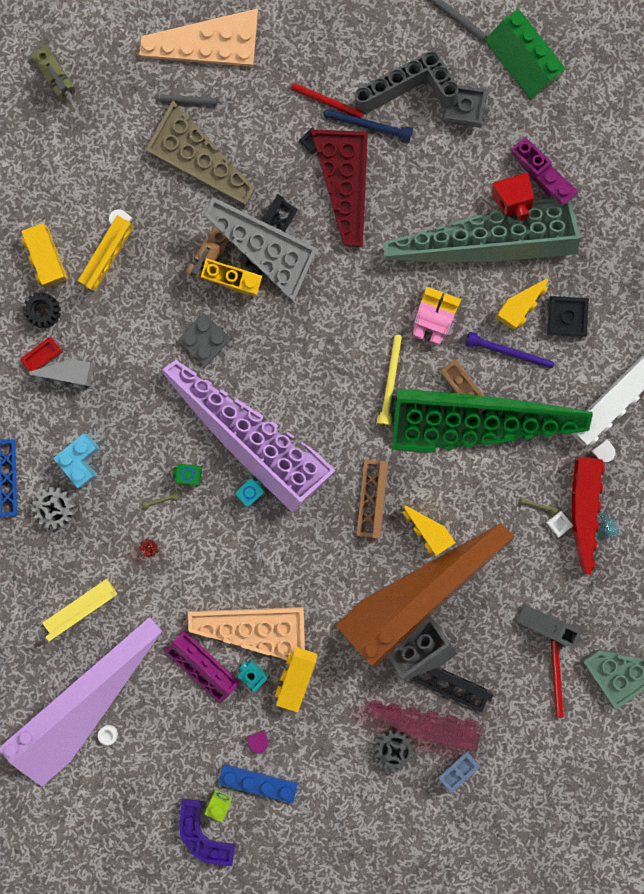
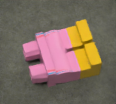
(435, 322)

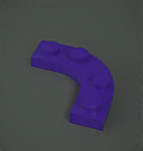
(200, 846)

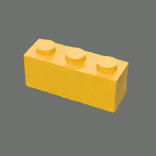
(44, 255)
(295, 679)

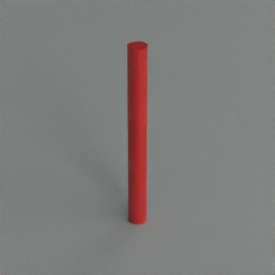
(326, 100)
(557, 679)

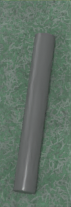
(188, 100)

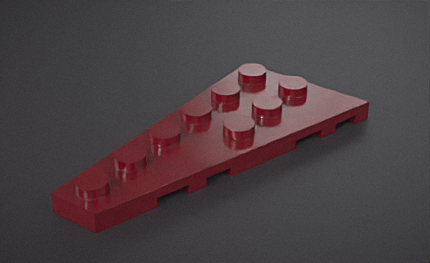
(344, 171)

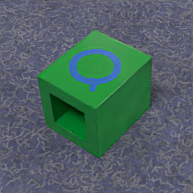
(187, 474)

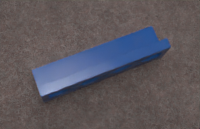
(12, 481)

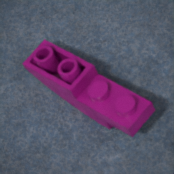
(542, 172)

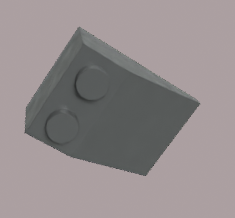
(422, 651)

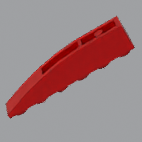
(584, 508)

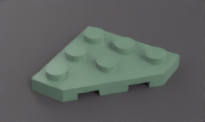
(616, 675)

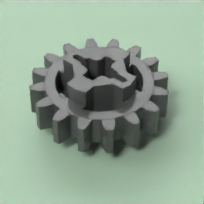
(400, 744)

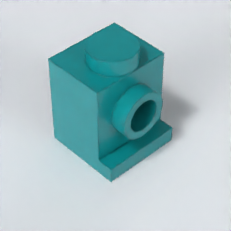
(251, 667)

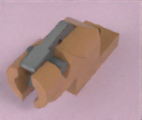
(211, 249)

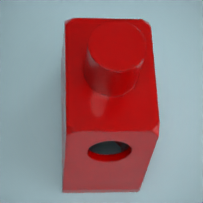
(514, 195)

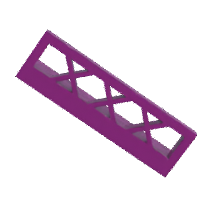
(203, 665)

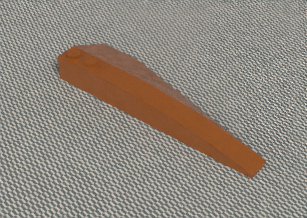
(400, 608)

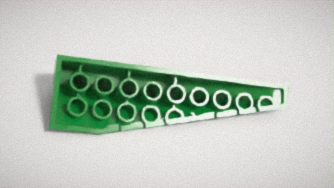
(453, 420)

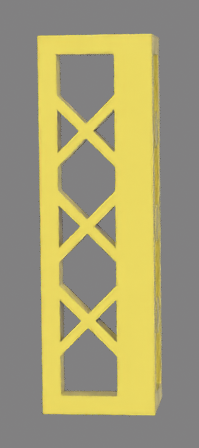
(79, 609)

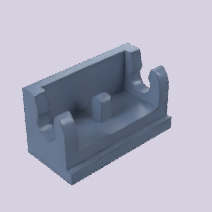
(459, 772)

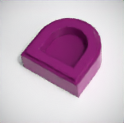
(258, 741)

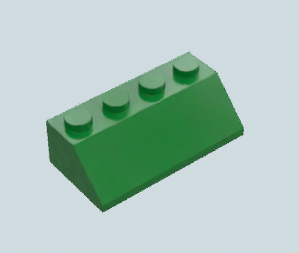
(525, 54)

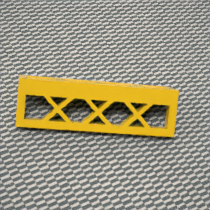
(106, 253)

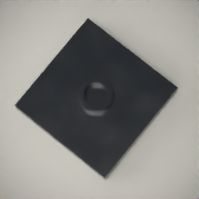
(567, 316)

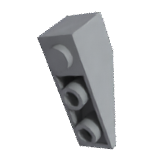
(68, 371)

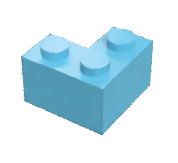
(73, 460)

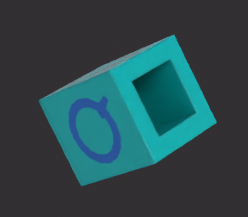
(250, 491)

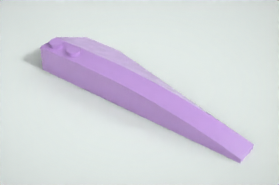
(256, 444)

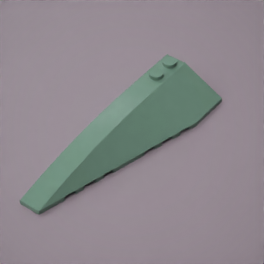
(495, 237)

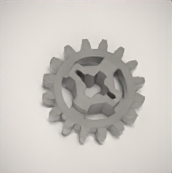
(56, 500)

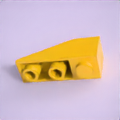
(231, 277)
(516, 307)
(434, 534)

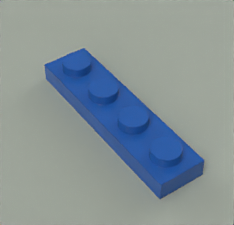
(258, 783)

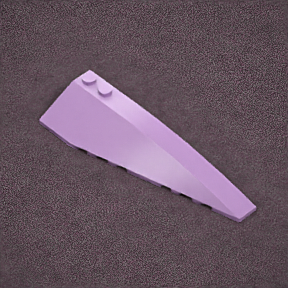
(64, 725)

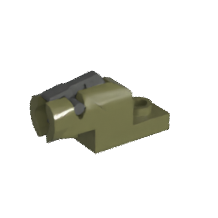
(53, 72)

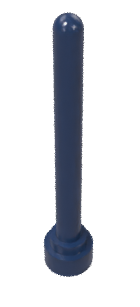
(403, 133)

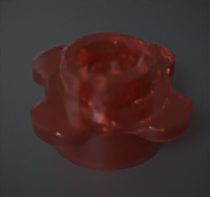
(148, 548)

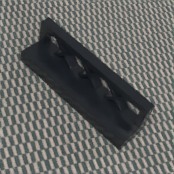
(269, 218)
(456, 681)

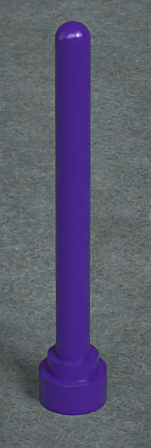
(475, 341)

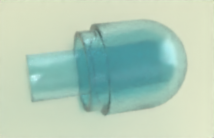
(609, 525)

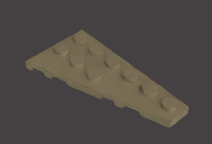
(192, 152)

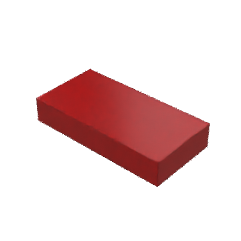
(41, 354)

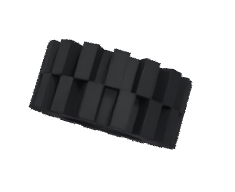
(34, 301)

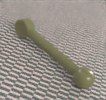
(145, 505)
(553, 510)

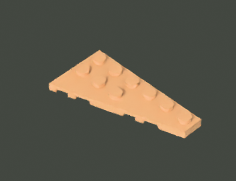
(214, 41)
(260, 630)

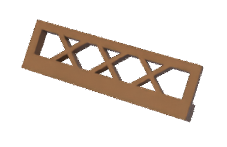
(379, 501)

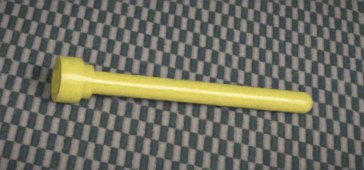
(385, 415)

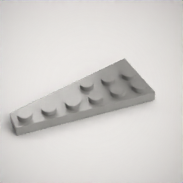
(268, 248)

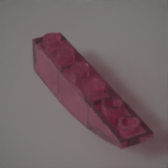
(429, 726)

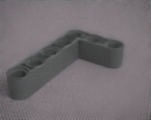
(427, 68)

